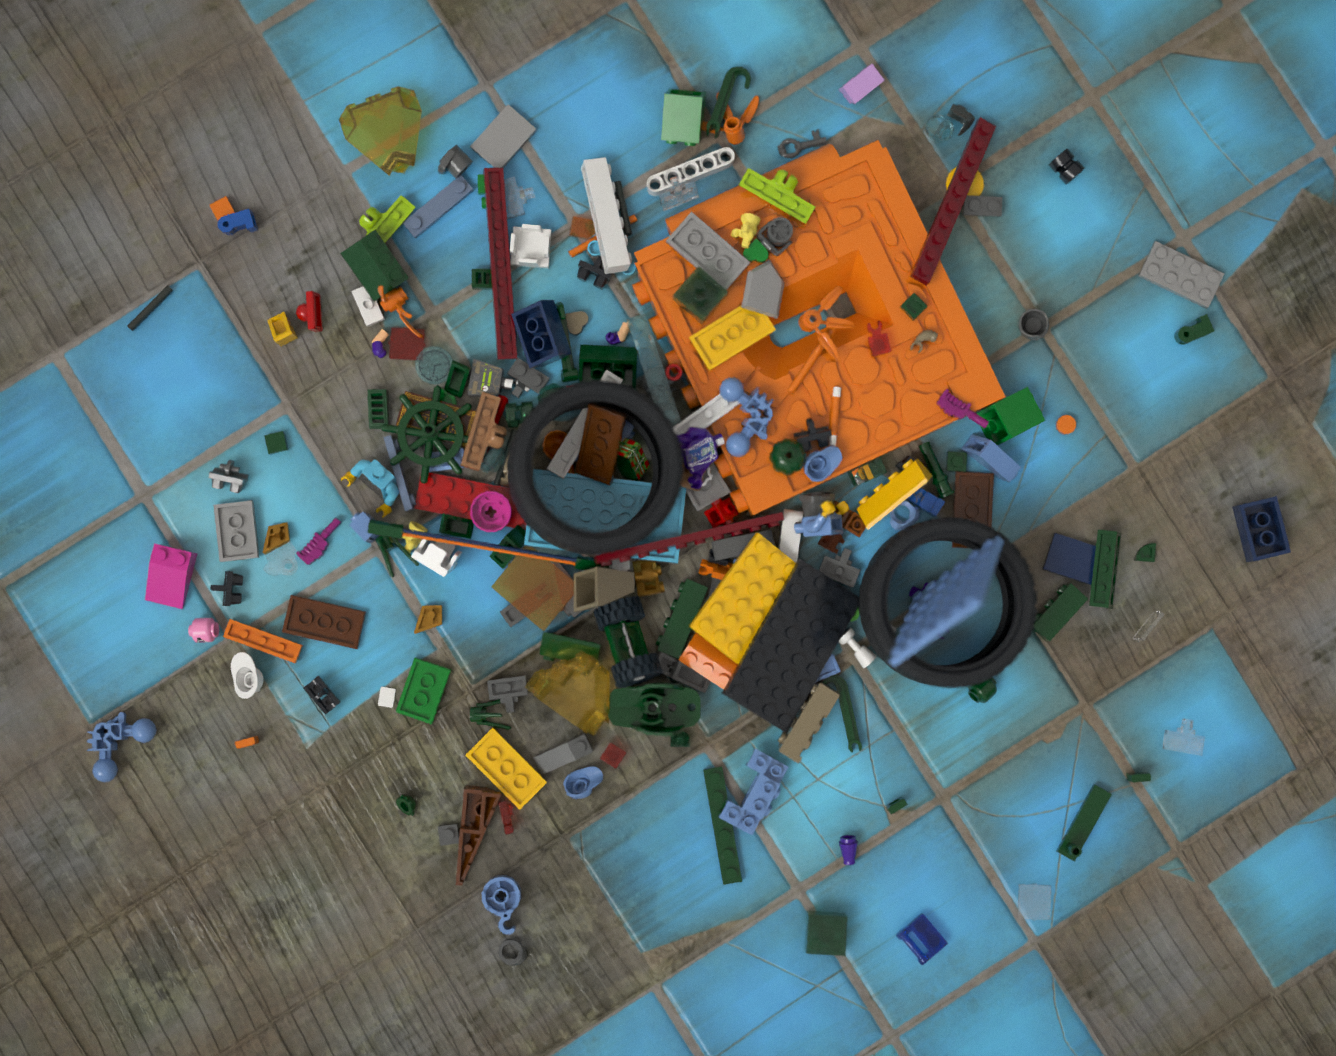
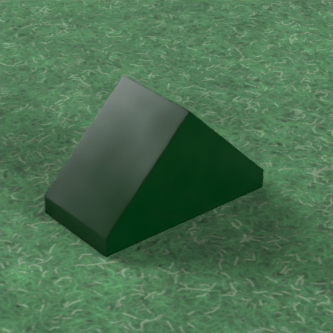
(457, 379)
(456, 526)

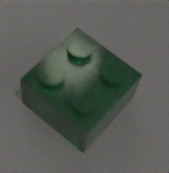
(700, 295)
(825, 933)

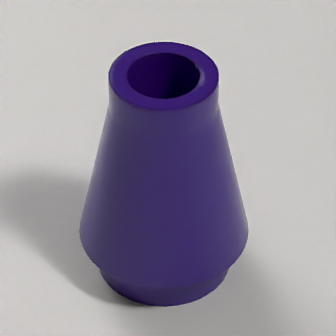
(848, 847)

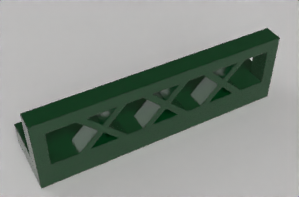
(1105, 569)

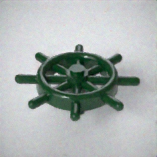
(429, 434)

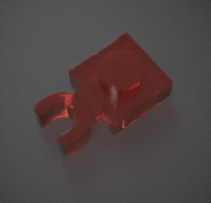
(878, 342)
(506, 811)

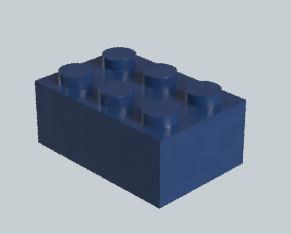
(541, 333)
(1261, 529)

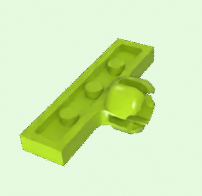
(778, 193)
(387, 222)

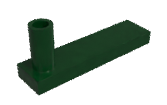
(1083, 822)

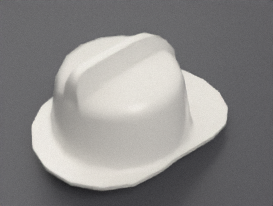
(245, 675)

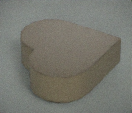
(576, 321)

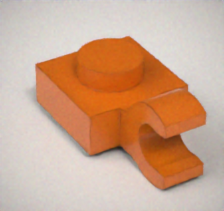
(718, 571)

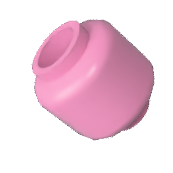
(203, 630)

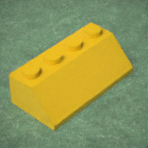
(893, 493)

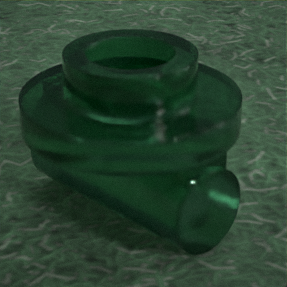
(680, 740)

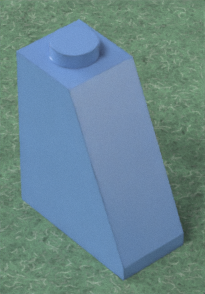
(991, 457)

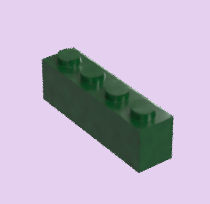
(683, 613)

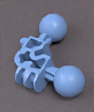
(733, 390)
(105, 768)

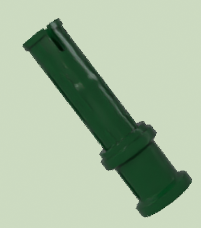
(939, 478)

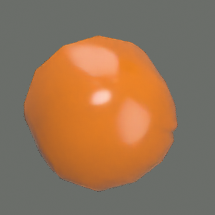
(552, 442)

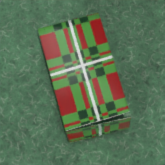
(632, 460)

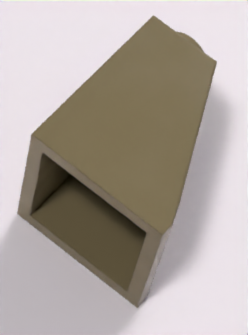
(600, 586)

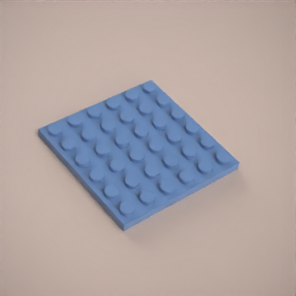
(946, 600)

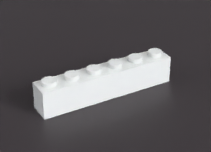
(605, 215)

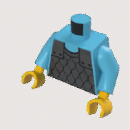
(378, 480)

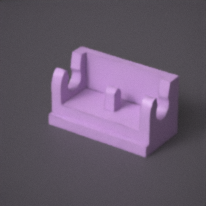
(861, 84)

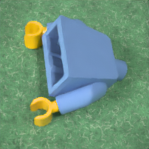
(824, 522)

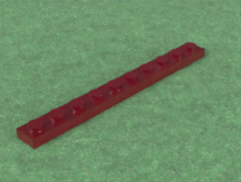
(953, 201)
(500, 263)
(681, 541)

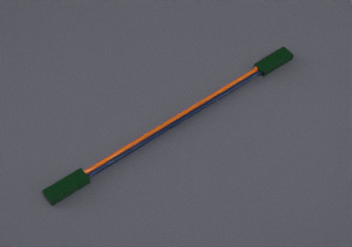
(396, 531)

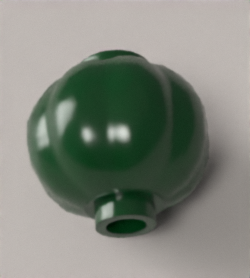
(781, 463)

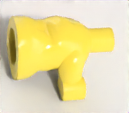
(748, 228)
(412, 543)

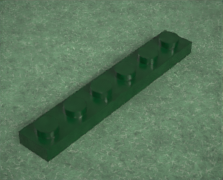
(722, 830)

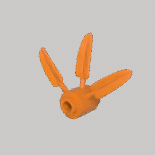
(733, 126)
(394, 301)
(831, 322)

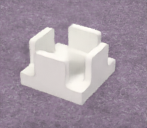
(530, 246)
(437, 556)

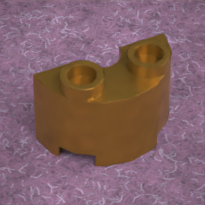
(647, 579)

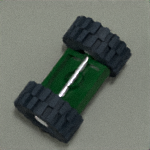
(626, 642)

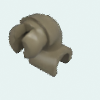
(924, 336)

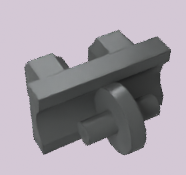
(230, 474)

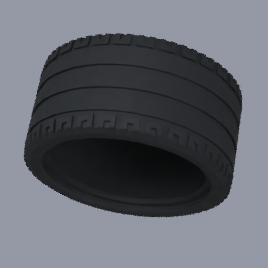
(658, 435)
(1017, 597)

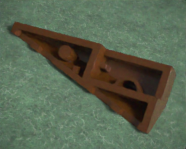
(477, 812)

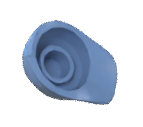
(822, 463)
(582, 781)

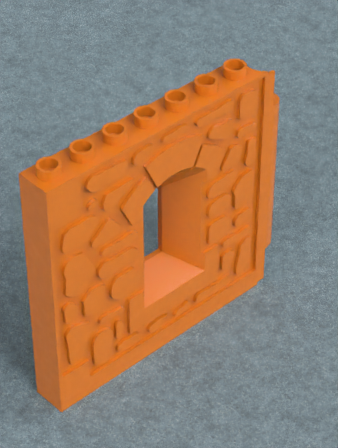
(857, 239)

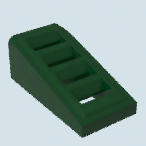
(483, 272)
(377, 392)

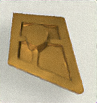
(276, 537)
(429, 618)

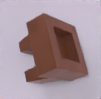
(830, 542)

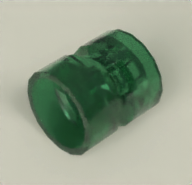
(512, 408)

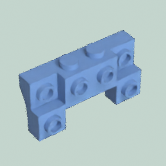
(759, 795)

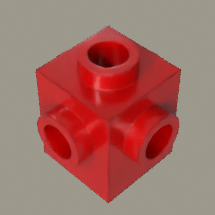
(721, 512)

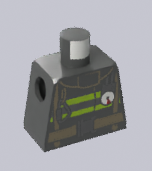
(487, 379)

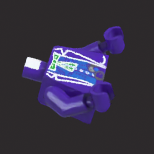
(698, 452)

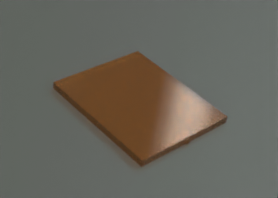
(535, 588)

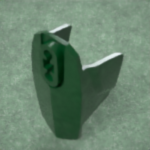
(648, 711)

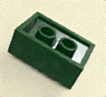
(374, 265)
(616, 359)
(566, 647)

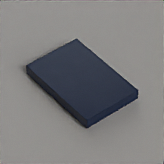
(1070, 558)

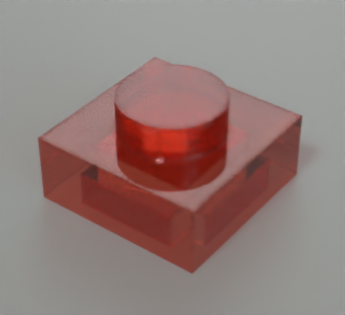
(613, 755)

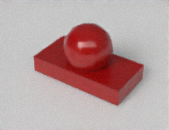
(311, 311)

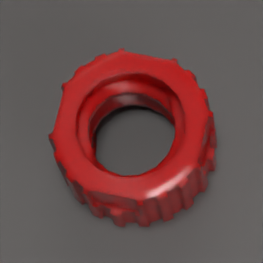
(679, 372)

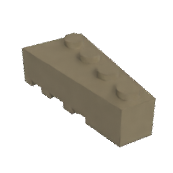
(808, 721)

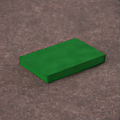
(423, 690)

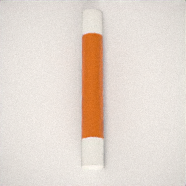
(834, 414)

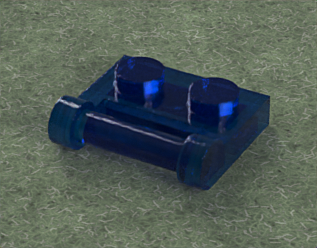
(927, 935)

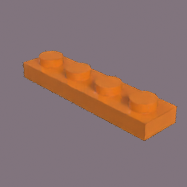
(262, 640)

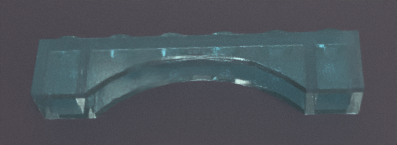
(652, 366)

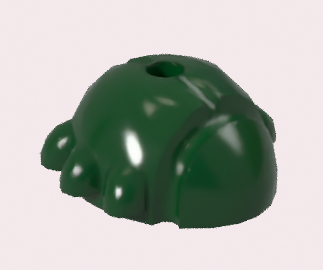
(406, 804)

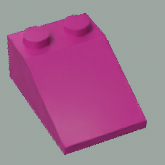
(169, 575)

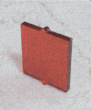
(405, 344)

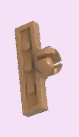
(483, 432)

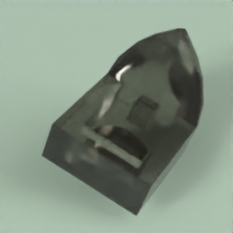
(961, 115)

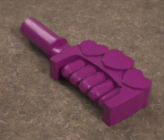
(956, 408)
(315, 548)

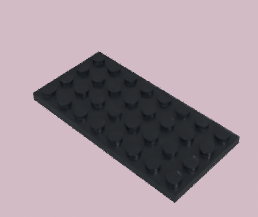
(792, 646)

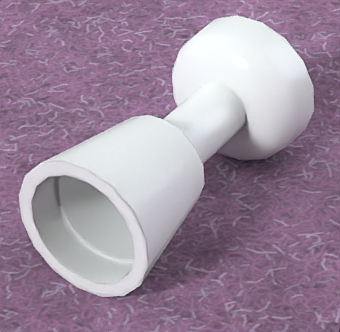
(862, 653)

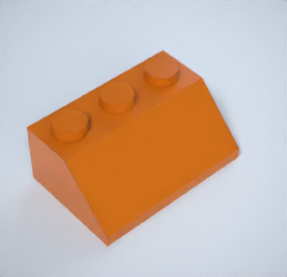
(708, 661)

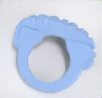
(913, 517)

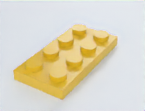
(730, 336)
(506, 768)

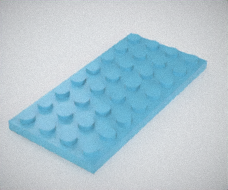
(602, 507)

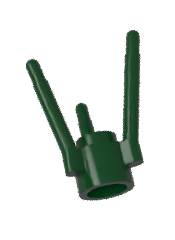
(386, 544)
(479, 714)

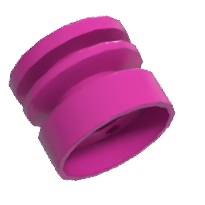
(480, 506)

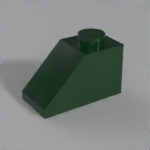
(515, 539)

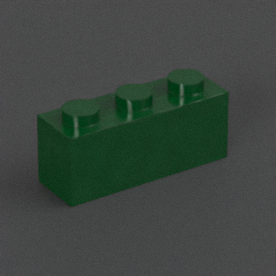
(1058, 611)

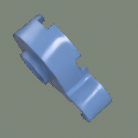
(502, 907)

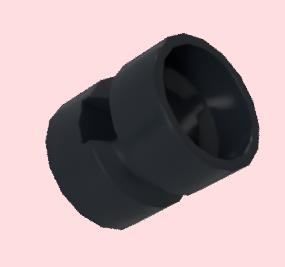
(1066, 166)

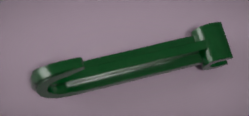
(724, 96)
(568, 373)
(846, 709)

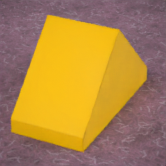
(281, 329)

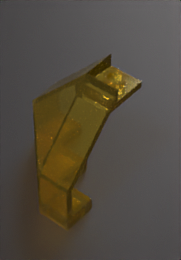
(385, 128)
(575, 691)

